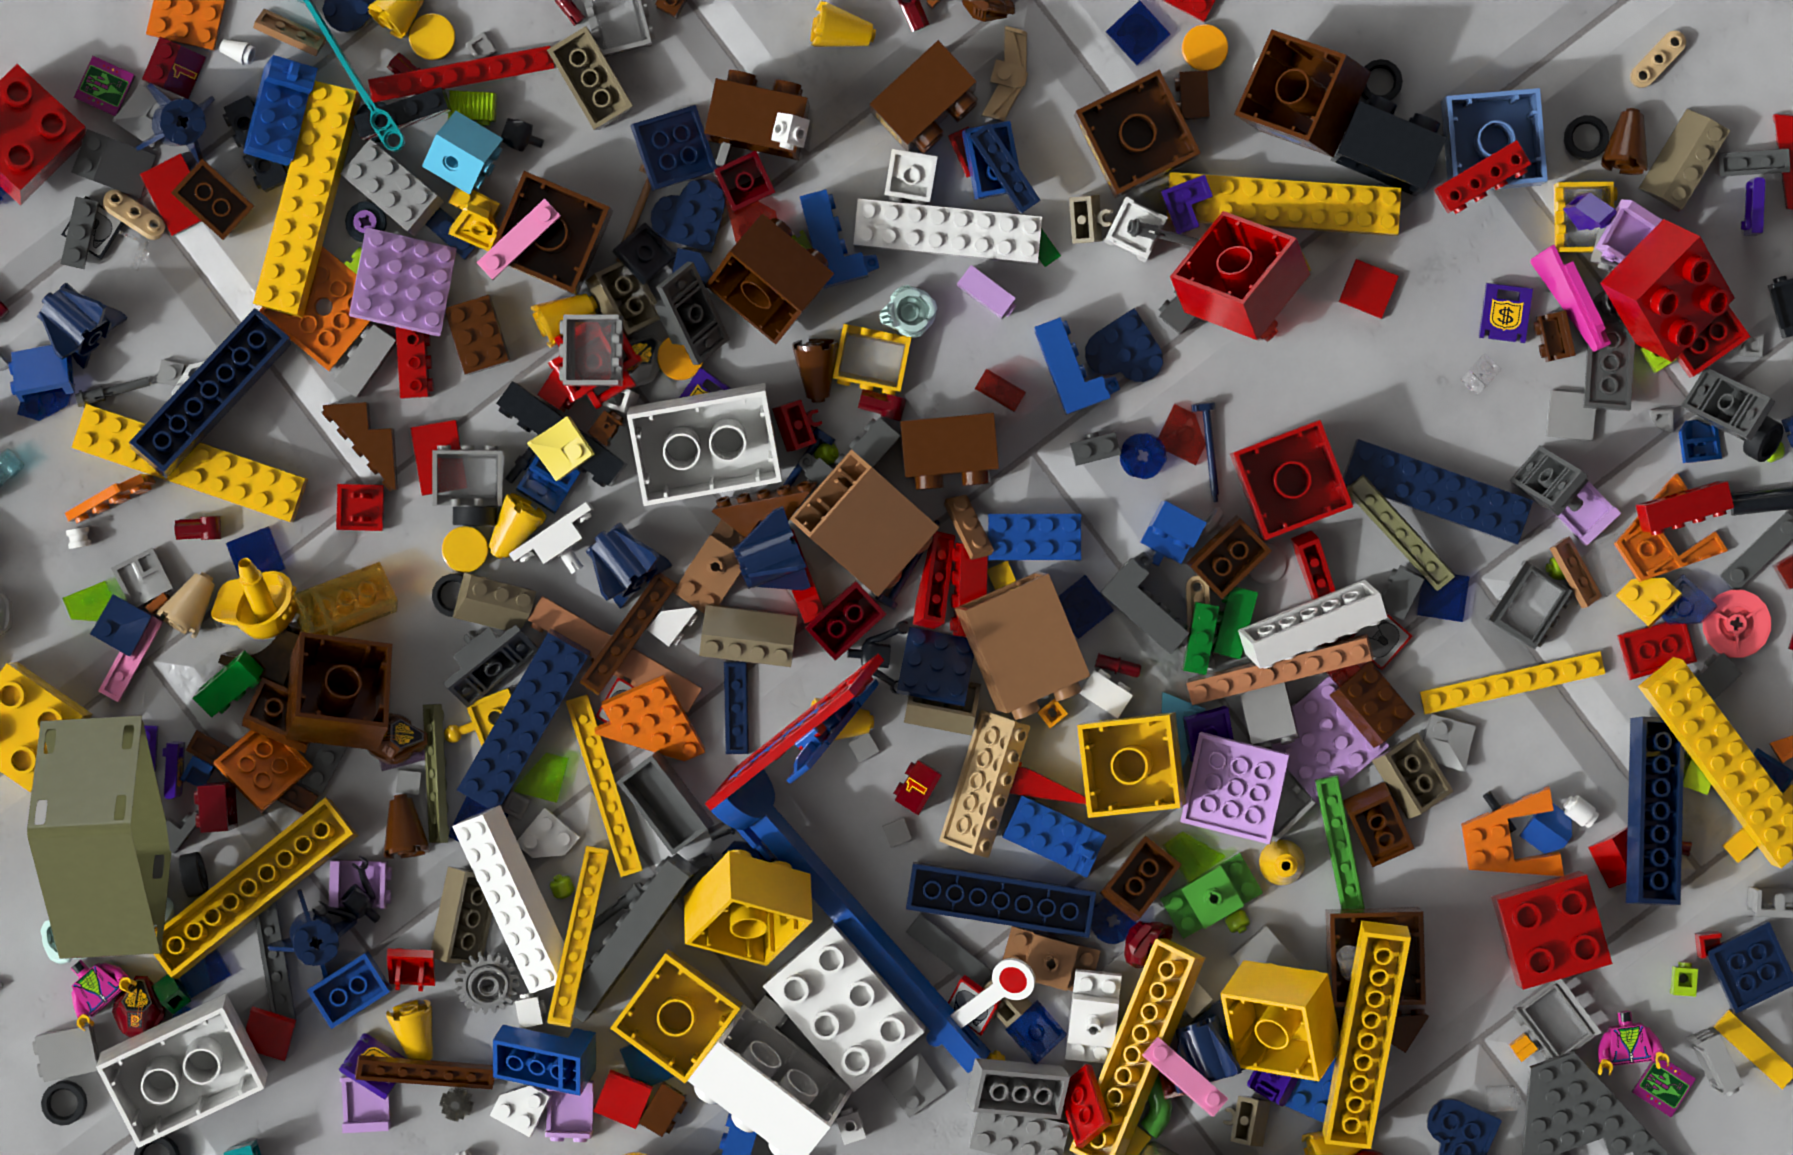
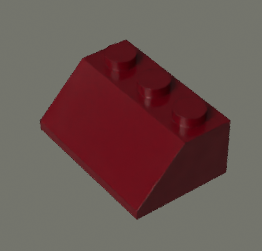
(845, 620)

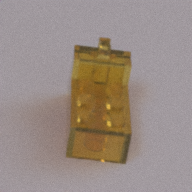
(345, 602)

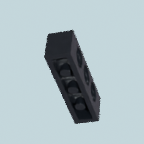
(234, 114)

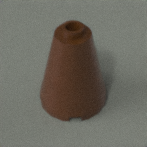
(1627, 145)
(816, 366)
(404, 830)

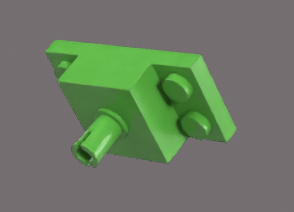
(1211, 896)

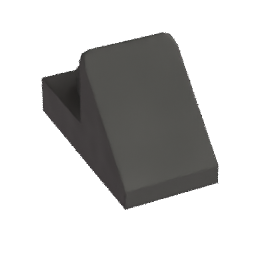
(177, 834)

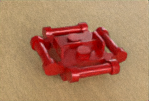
(597, 401)

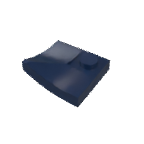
(121, 625)

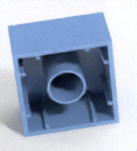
(1490, 121)

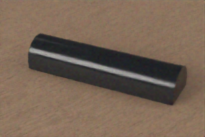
(1762, 500)

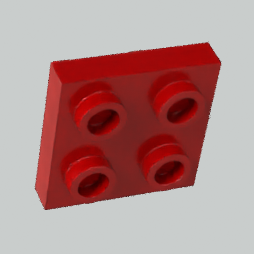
(360, 507)
(411, 967)

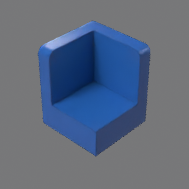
(197, 771)

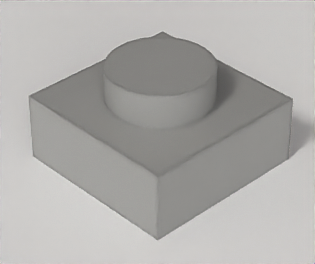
(170, 372)

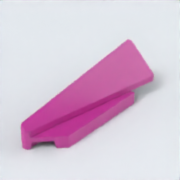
(1572, 295)

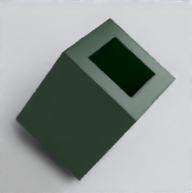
(171, 993)

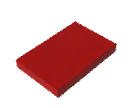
(160, 183)
(426, 439)
(1652, 647)
(1085, 1107)

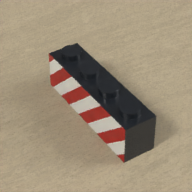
(406, 112)

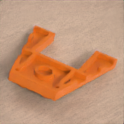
(1653, 554)
(1490, 844)

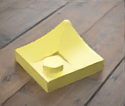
(561, 448)

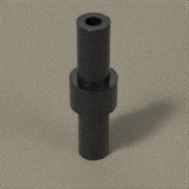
(521, 463)
(1494, 805)

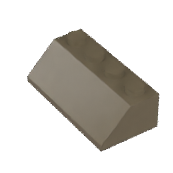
(590, 78)
(1684, 159)
(748, 635)
(461, 919)

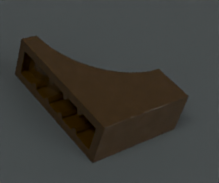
(275, 657)

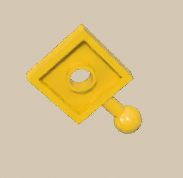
(479, 714)

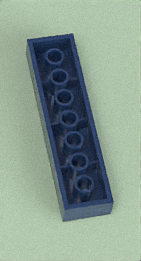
(210, 393)
(1439, 492)
(523, 720)
(1654, 814)
(1001, 899)

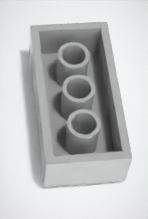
(392, 187)
(1017, 1088)
(1018, 1135)

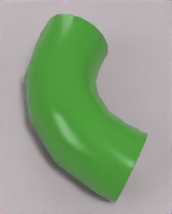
(1159, 1111)

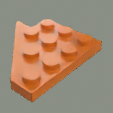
(114, 494)
(651, 720)

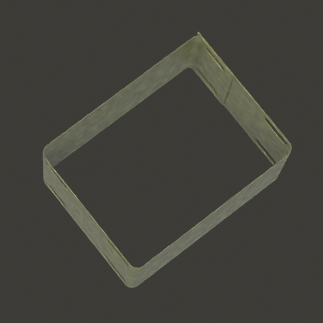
(99, 837)

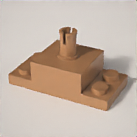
(712, 569)
(1050, 957)

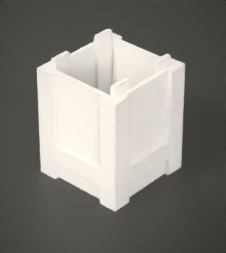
(1118, 232)

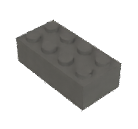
(665, 802)

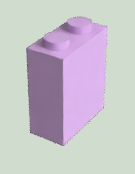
(987, 292)

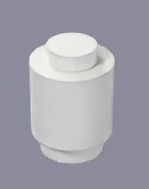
(1580, 811)

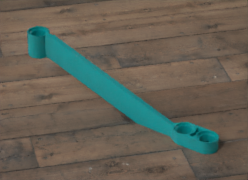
(391, 127)

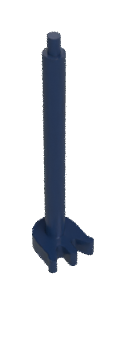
(1205, 408)
(820, 436)
(889, 601)

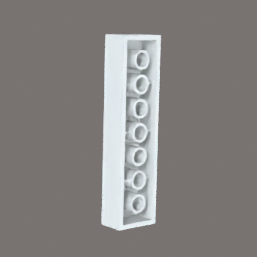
(947, 231)
(512, 896)

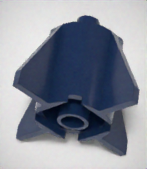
(165, 122)
(76, 323)
(772, 556)
(623, 564)
(309, 925)
(1207, 1049)

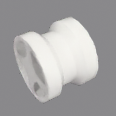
(78, 538)

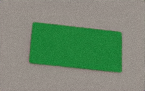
(1047, 250)

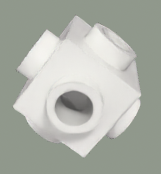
(790, 130)

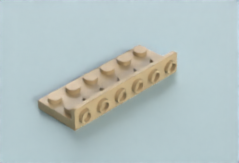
(984, 784)

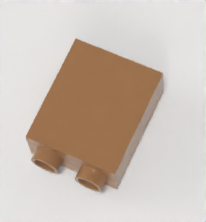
(865, 523)
(1023, 645)

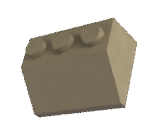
(623, 294)
(493, 602)
(944, 715)
(1412, 776)

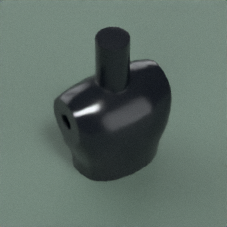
(518, 135)

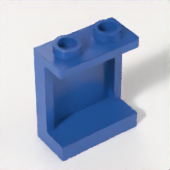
(40, 371)

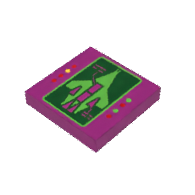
(104, 86)
(1664, 1086)

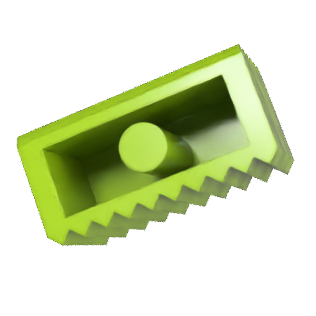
(474, 105)

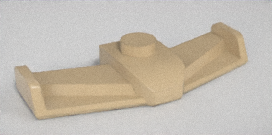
(1008, 74)

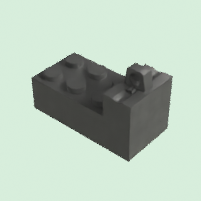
(870, 448)
(1138, 606)

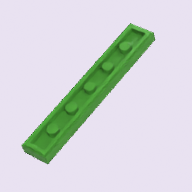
(1339, 842)

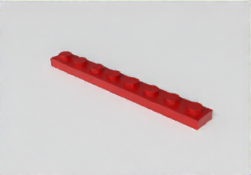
(460, 73)

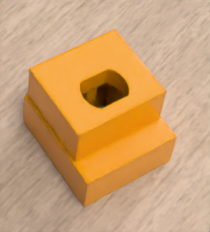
(1051, 721)
(1523, 1047)

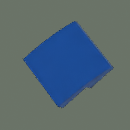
(543, 489)

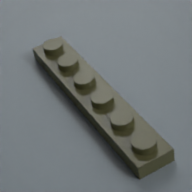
(1400, 532)
(435, 774)

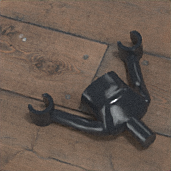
(870, 649)
(355, 899)

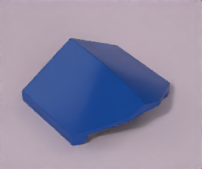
(1699, 442)
(1548, 830)

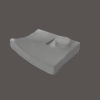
(138, 114)
(142, 578)
(1449, 741)
(914, 1085)

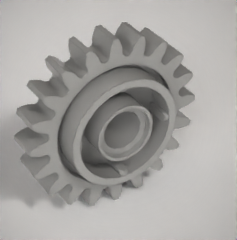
(488, 996)

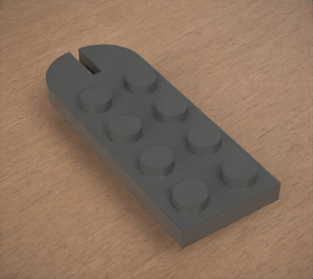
(1610, 368)

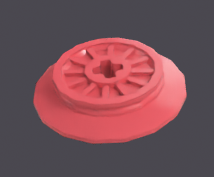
(1745, 639)

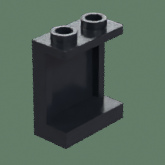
(1782, 300)

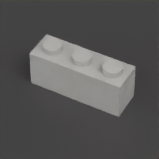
(365, 360)

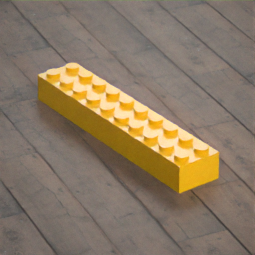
(307, 199)
(1299, 204)
(204, 469)
(1723, 758)
(253, 887)
(1150, 1014)
(1366, 1034)

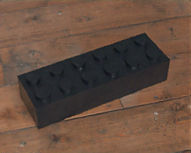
(539, 417)

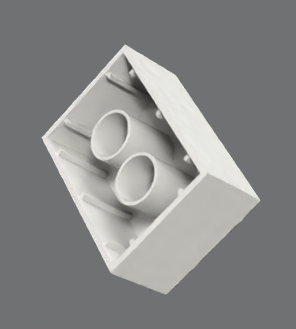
(704, 444)
(844, 1007)
(182, 1070)
(770, 1085)

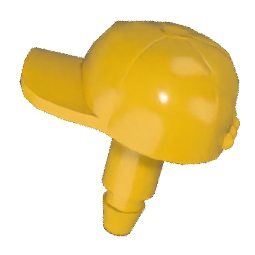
(256, 601)

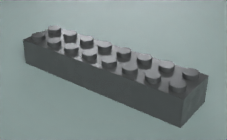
(632, 933)

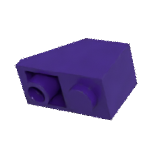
(1589, 212)

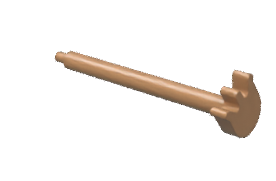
(638, 208)

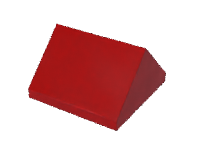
(1611, 857)

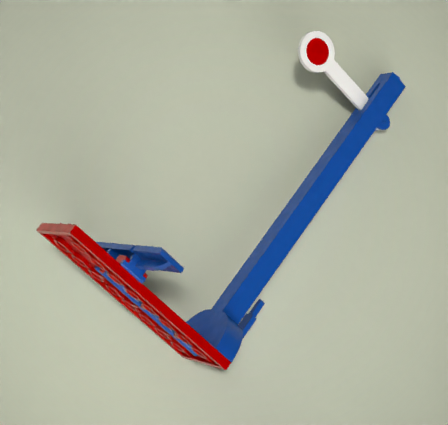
(747, 805)

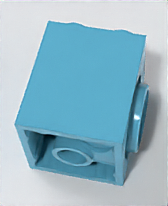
(463, 153)

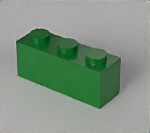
(1236, 615)
(1200, 638)
(228, 684)

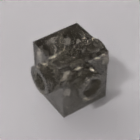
(462, 1097)

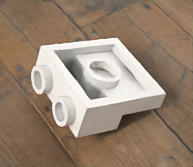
(910, 176)

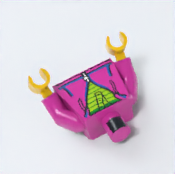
(96, 989)
(1629, 1044)

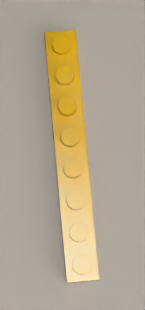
(1512, 682)
(604, 786)
(578, 936)

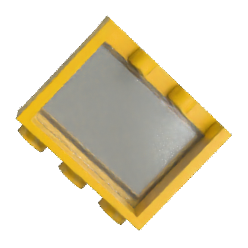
(1567, 236)
(871, 359)

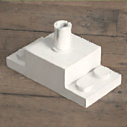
(557, 540)
(1093, 1015)

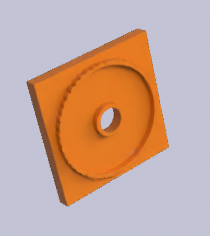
(330, 335)

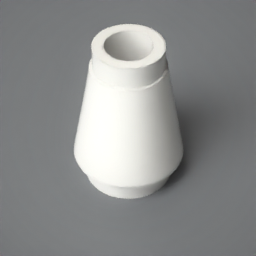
(238, 51)

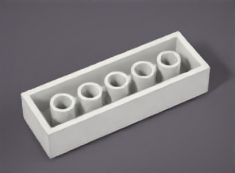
(1312, 624)

